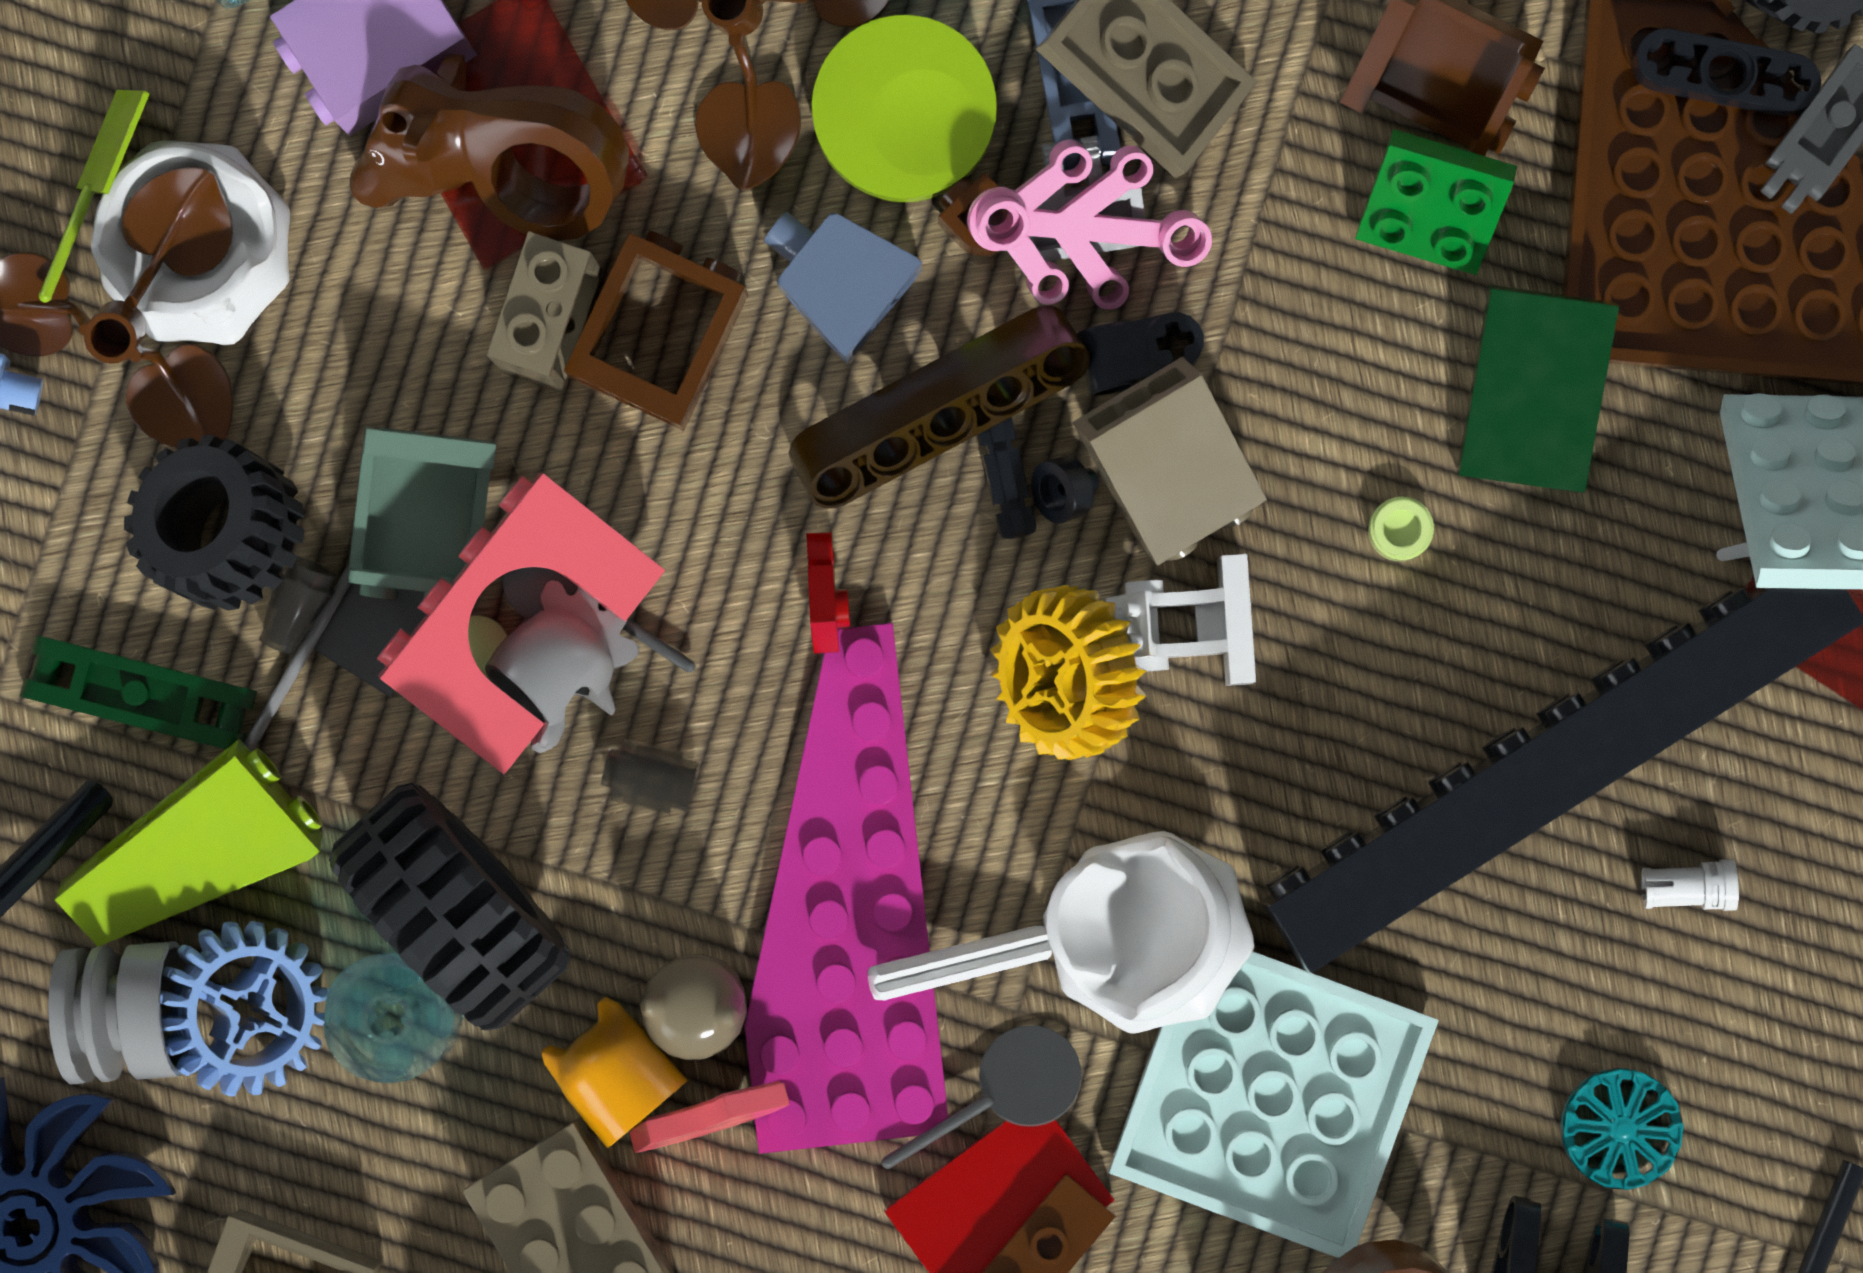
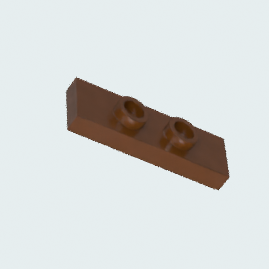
(1054, 1232)

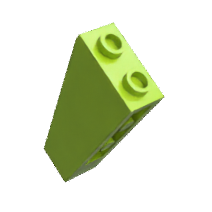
(192, 847)

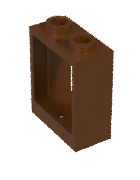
(629, 389)

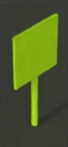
(98, 173)

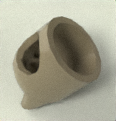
(694, 1006)

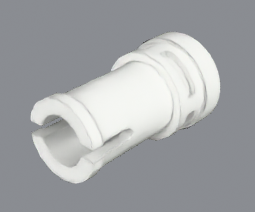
(1709, 885)

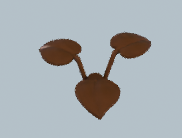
(748, 126)
(190, 229)

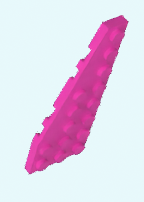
(838, 906)

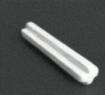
(958, 963)

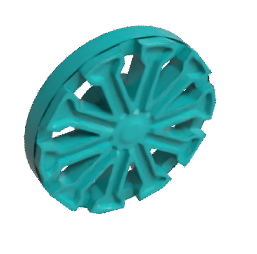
(1621, 1128)

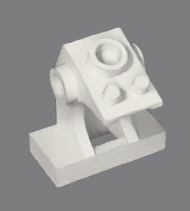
(1220, 617)

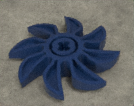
(63, 1204)

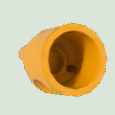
(613, 1073)

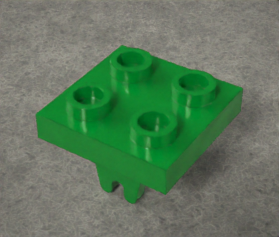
(1435, 202)

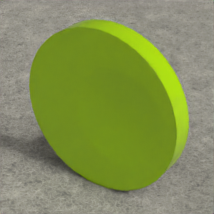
(904, 108)

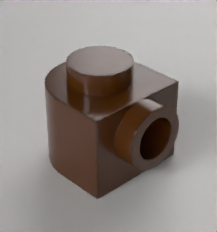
(956, 206)

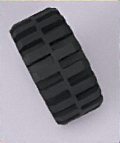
(449, 907)

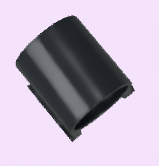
(1128, 350)

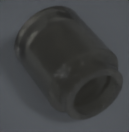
(649, 776)

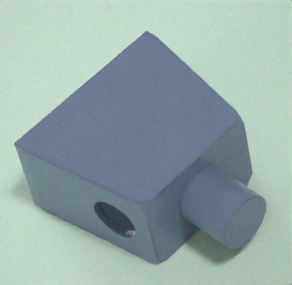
(841, 278)

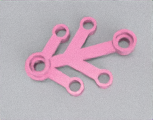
(1079, 223)

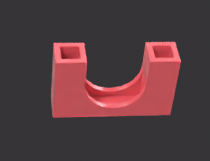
(436, 663)

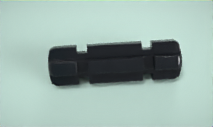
(1007, 481)

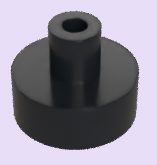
(1063, 489)

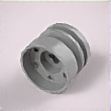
(112, 1012)

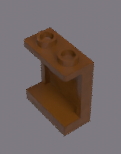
(1448, 70)

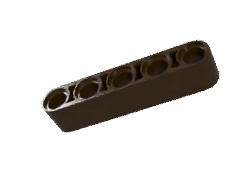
(938, 406)

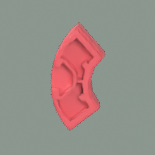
(709, 1116)

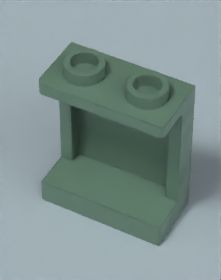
(416, 508)

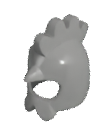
(561, 654)

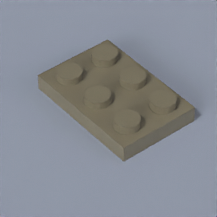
(1149, 74)

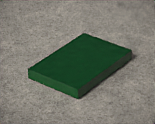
(1537, 388)

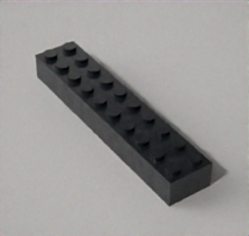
(1553, 767)

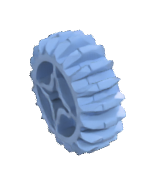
(229, 1028)

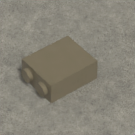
(1170, 461)

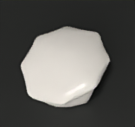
(219, 302)
(1148, 931)

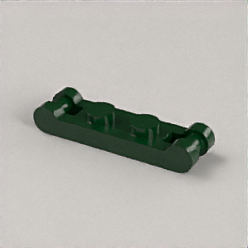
(136, 693)

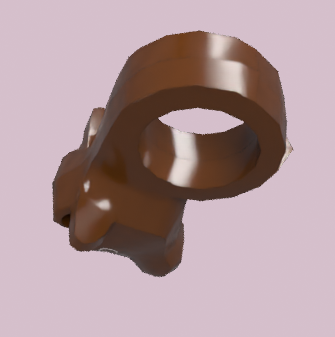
(441, 137)

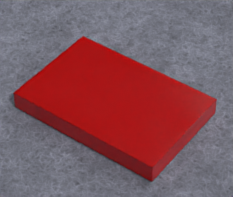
(985, 1194)

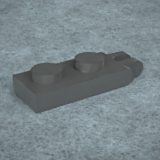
(1821, 136)

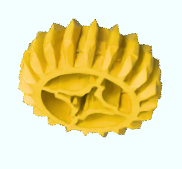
(1067, 672)

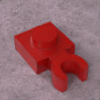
(827, 604)

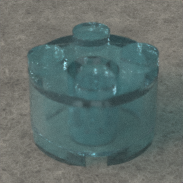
(355, 1025)

